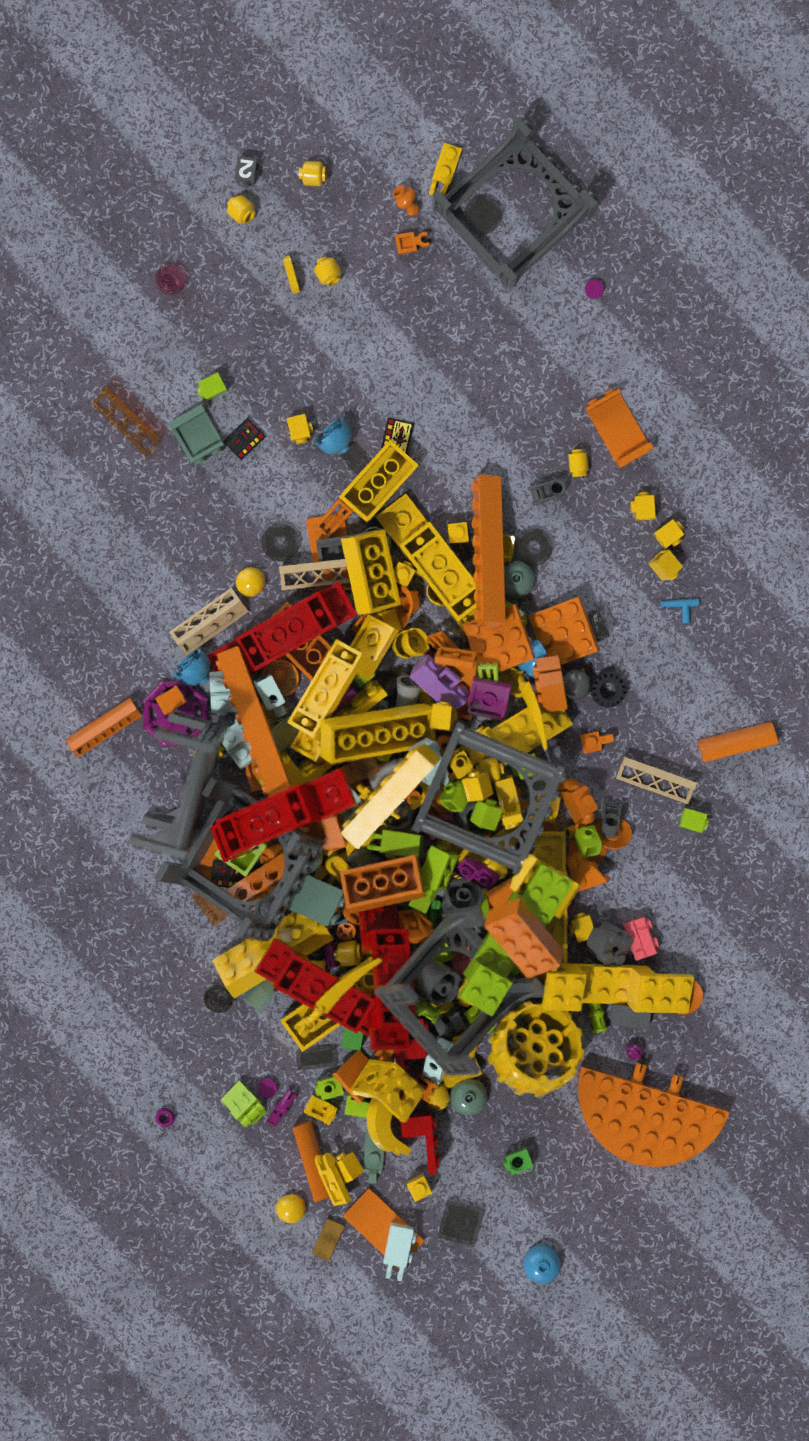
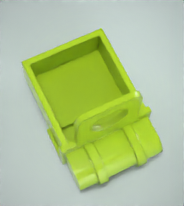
(243, 1104)

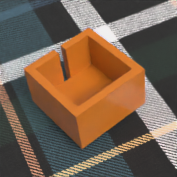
(550, 684)

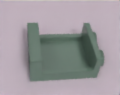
(197, 435)
(318, 901)

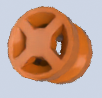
(346, 933)

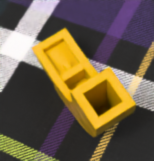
(509, 802)
(379, 1129)

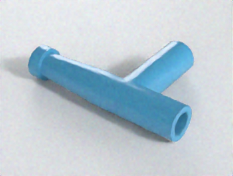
(684, 603)

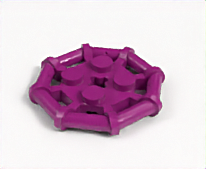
(188, 708)

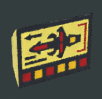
(398, 432)

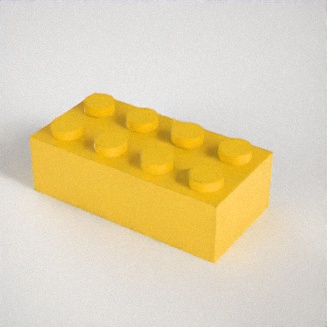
(378, 481)
(371, 571)
(522, 731)

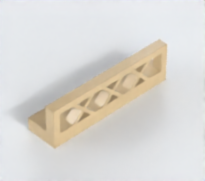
(312, 567)
(210, 623)
(657, 773)

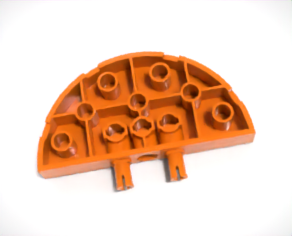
(644, 1121)

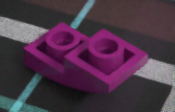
(473, 869)

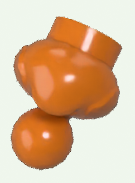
(404, 199)

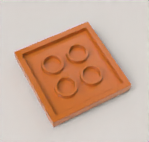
(565, 630)
(504, 645)

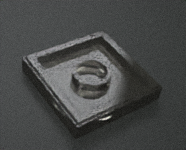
(460, 1223)

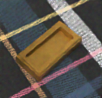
(327, 1239)

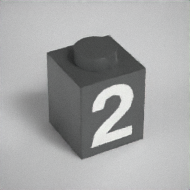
(246, 171)

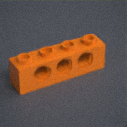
(250, 887)

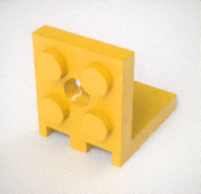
(528, 867)
(384, 1082)

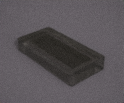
(316, 1058)

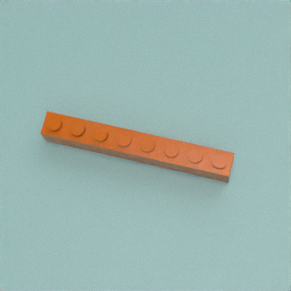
(488, 551)
(254, 721)

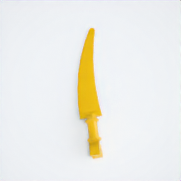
(531, 701)
(329, 999)

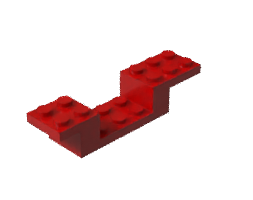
(291, 628)
(282, 813)
(386, 941)
(307, 983)
(423, 1122)

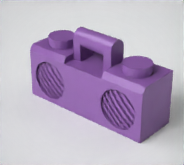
(440, 683)

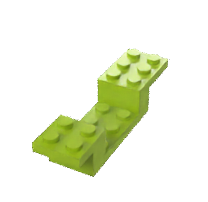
(491, 964)

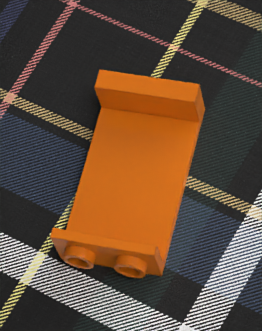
(618, 428)
(464, 665)

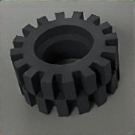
(618, 696)

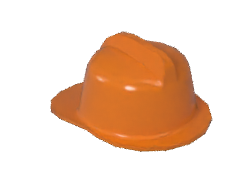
(409, 604)

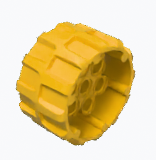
(564, 1032)

